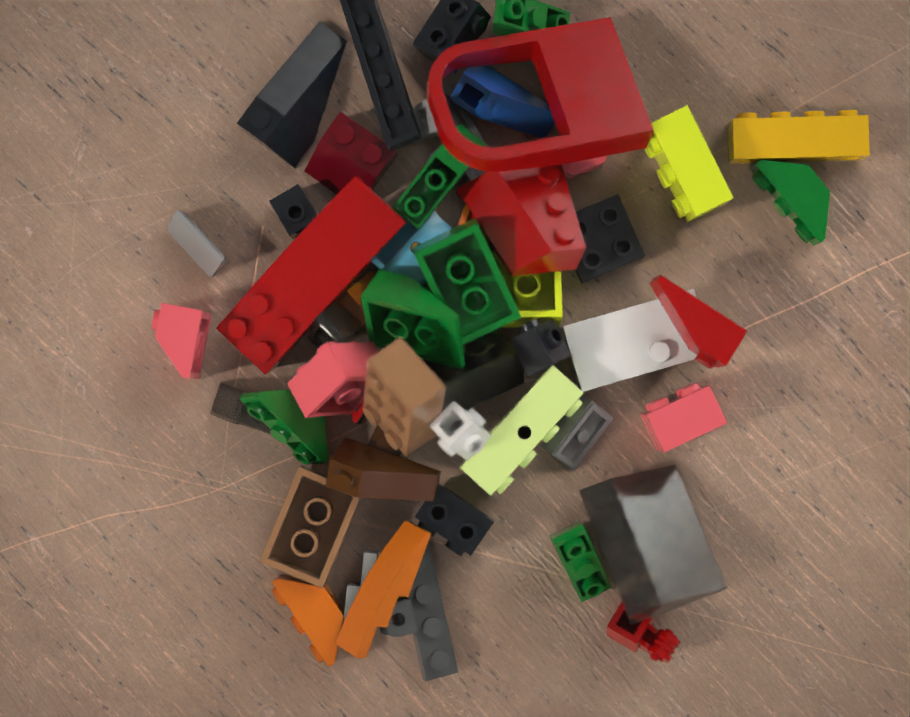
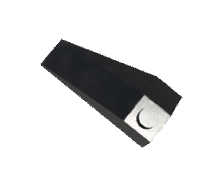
(293, 102)

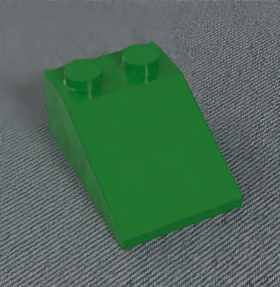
(467, 279)
(403, 308)

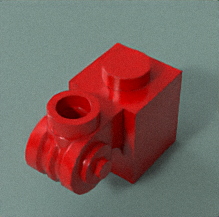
(642, 635)

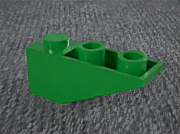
(433, 183)

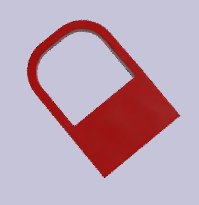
(584, 85)

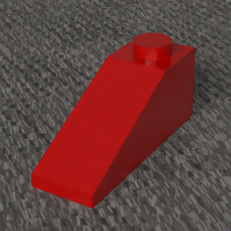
(699, 325)

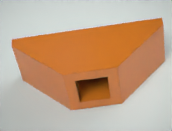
(314, 612)

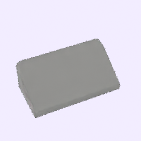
(196, 243)
(578, 433)

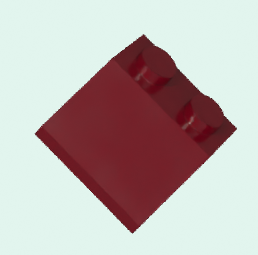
(348, 152)

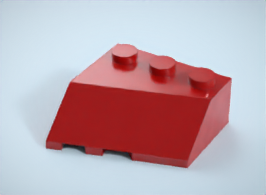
(527, 218)

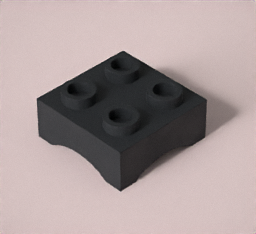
(607, 238)

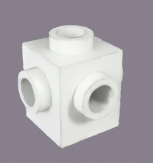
(460, 431)

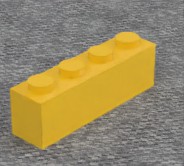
(798, 138)

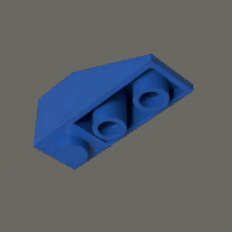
(502, 101)

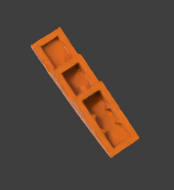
(388, 578)

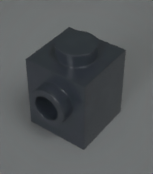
(293, 210)
(539, 345)

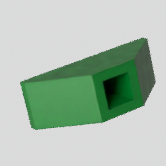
(526, 15)
(797, 195)
(288, 424)
(580, 561)

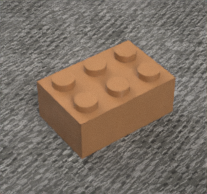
(402, 397)
(310, 528)

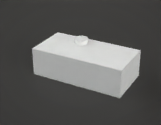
(624, 345)

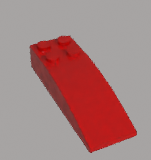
(311, 275)

